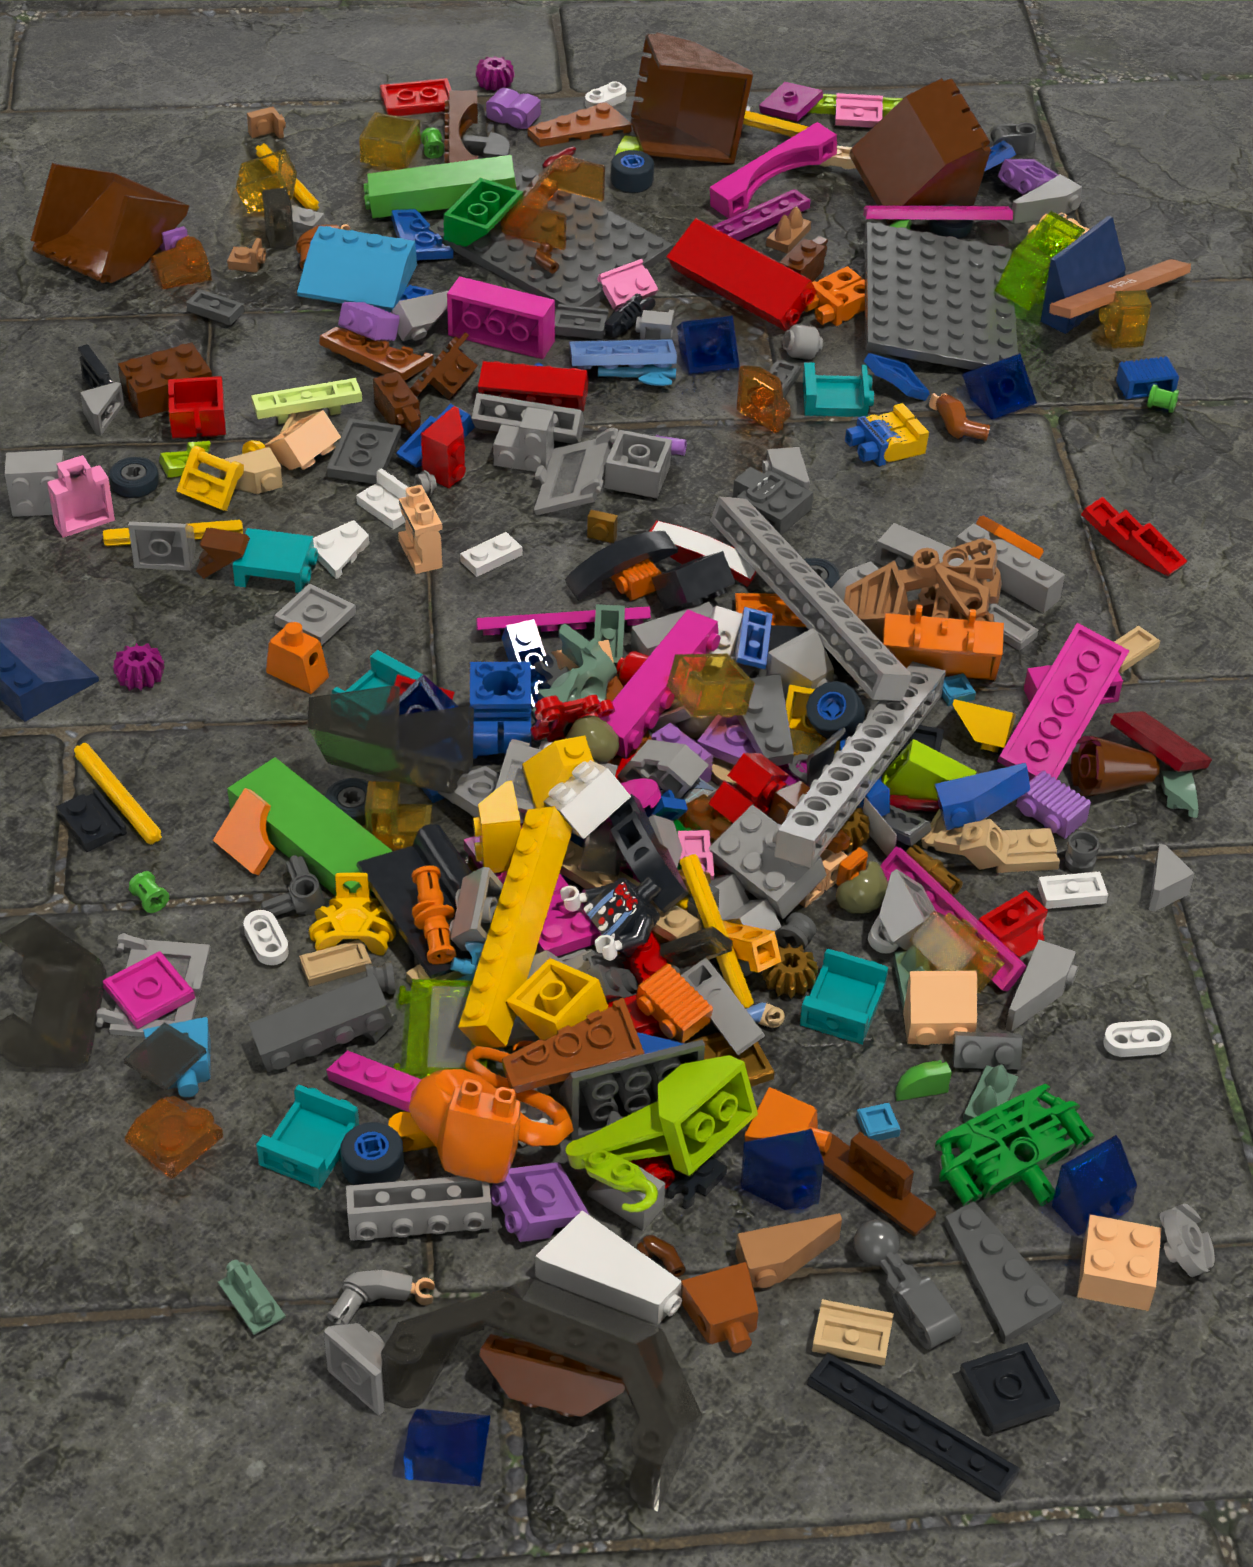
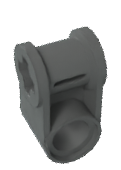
(1019, 136)

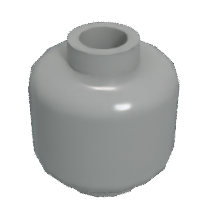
(802, 342)

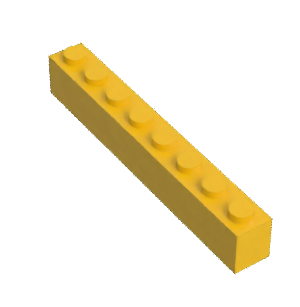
(516, 927)

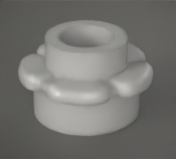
(427, 481)

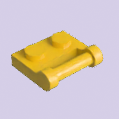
(206, 486)

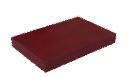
(1160, 741)

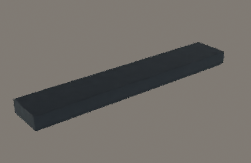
(913, 1427)

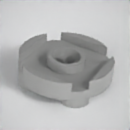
(1185, 1241)

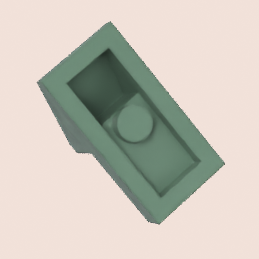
(610, 626)

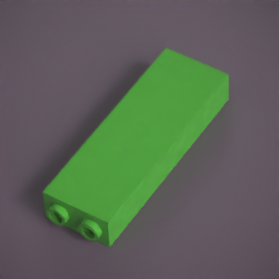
(432, 185)
(309, 824)

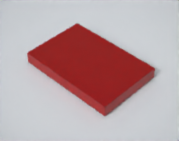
(415, 97)

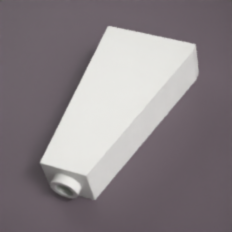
(608, 1270)

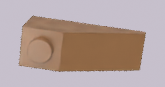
(783, 1249)

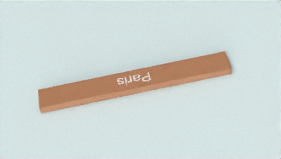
(1104, 294)

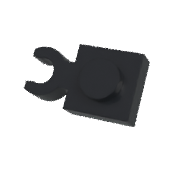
(701, 1180)

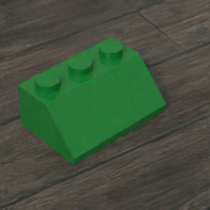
(478, 211)

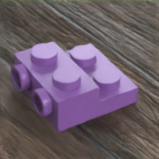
(1024, 174)
(726, 739)
(536, 1200)

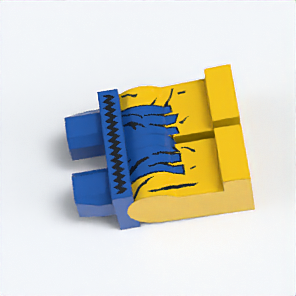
(888, 436)

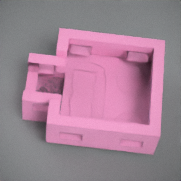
(80, 497)

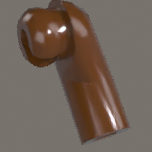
(543, 257)
(666, 1252)

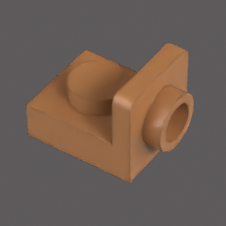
(265, 122)
(247, 259)

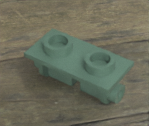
(250, 1297)

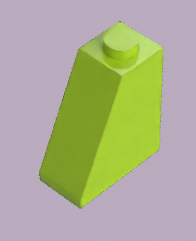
(919, 770)

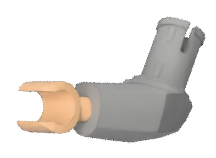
(373, 1285)

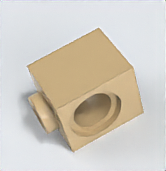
(984, 844)

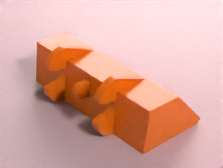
(946, 643)

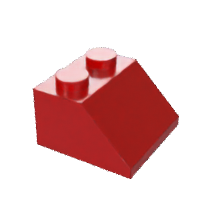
(444, 449)

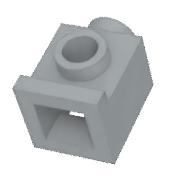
(655, 325)

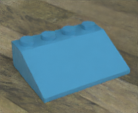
(357, 267)

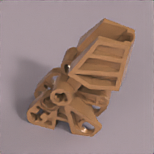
(956, 592)

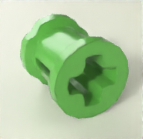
(430, 145)
(1163, 398)
(148, 892)

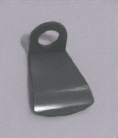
(816, 760)

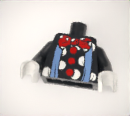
(619, 912)

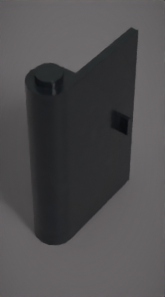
(393, 885)

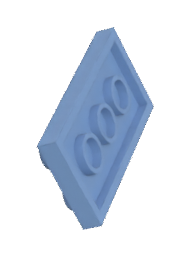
(622, 352)

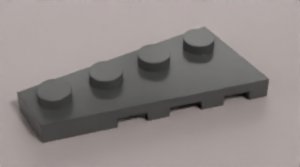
(767, 720)
(1008, 1283)

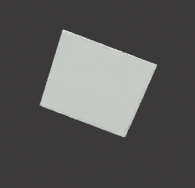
(879, 829)

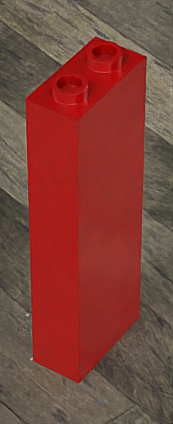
(742, 275)

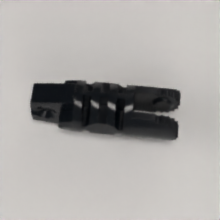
(627, 315)

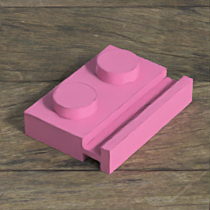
(858, 110)
(625, 282)

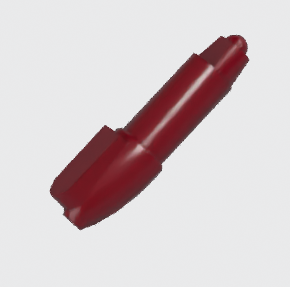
(568, 151)
(907, 804)

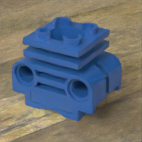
(501, 705)

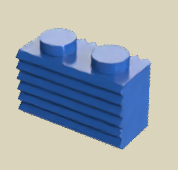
(1138, 377)

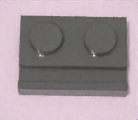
(580, 321)
(613, 977)

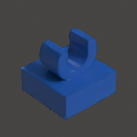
(668, 807)

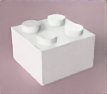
(587, 797)

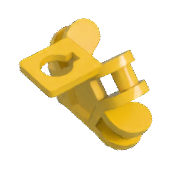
(352, 917)

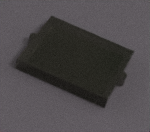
(165, 1056)

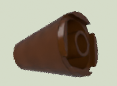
(1109, 766)

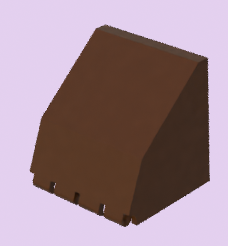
(689, 102)
(924, 151)
(101, 222)

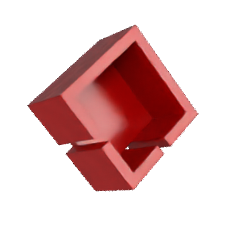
(196, 407)
(756, 783)

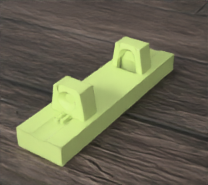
(306, 398)

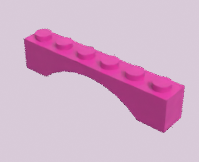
(806, 148)

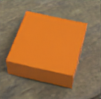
(852, 866)

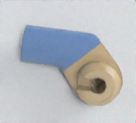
(766, 1014)

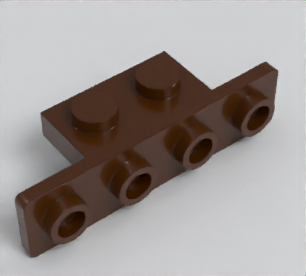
(450, 370)
(878, 1180)

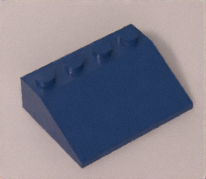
(1082, 266)
(37, 668)

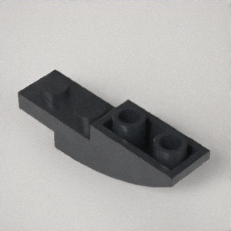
(645, 852)

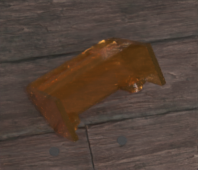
(531, 218)

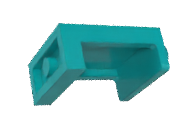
(836, 394)
(277, 557)
(382, 673)
(844, 996)
(308, 1137)

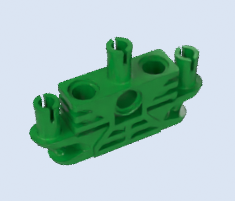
(1030, 1132)

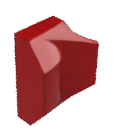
(1017, 923)

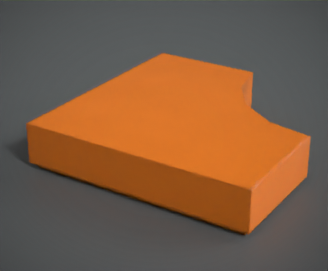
(1010, 536)
(245, 833)

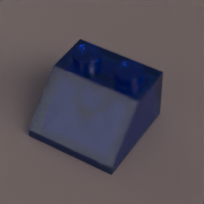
(708, 344)
(1000, 387)
(784, 1169)
(1095, 1184)

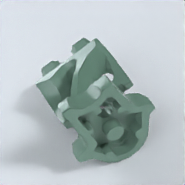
(590, 678)

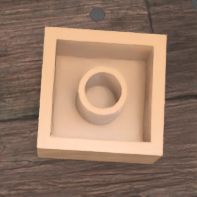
(1119, 1262)

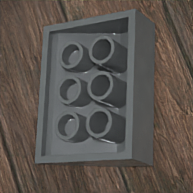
(620, 1086)

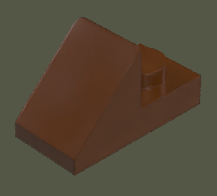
(220, 550)

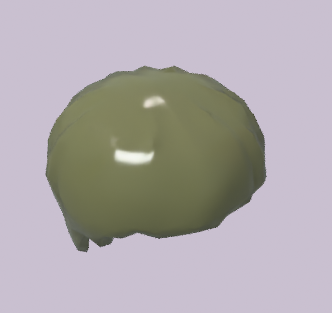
(599, 736)
(864, 891)

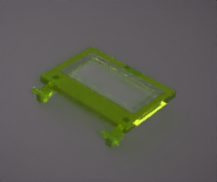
(433, 1026)

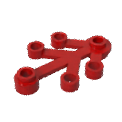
(552, 709)

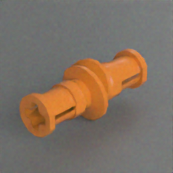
(433, 915)

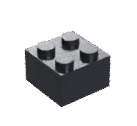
(693, 582)

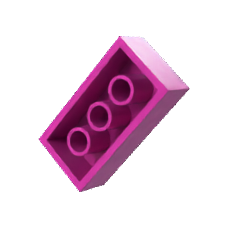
(501, 317)

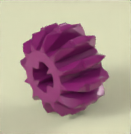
(494, 73)
(138, 666)

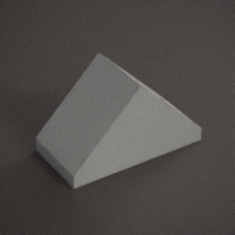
(102, 405)
(1170, 879)

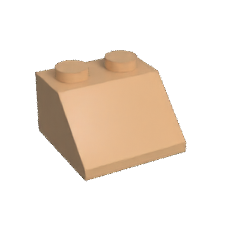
(304, 441)
(939, 1005)

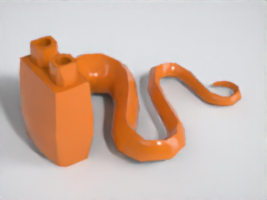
(479, 1119)

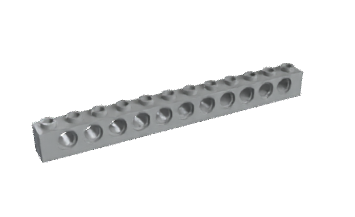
(811, 600)
(856, 769)

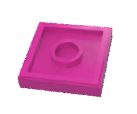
(148, 989)

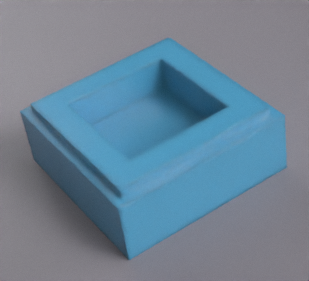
(957, 688)
(878, 1122)

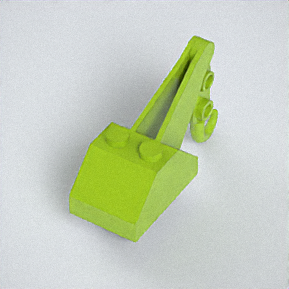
(694, 1117)

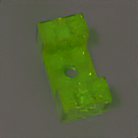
(1029, 263)

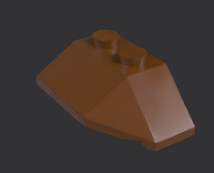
(547, 1378)

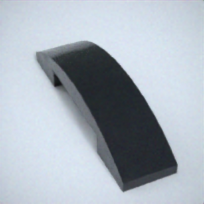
(617, 557)

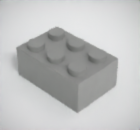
(750, 852)

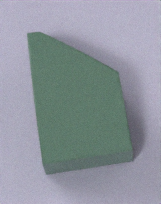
(1180, 791)

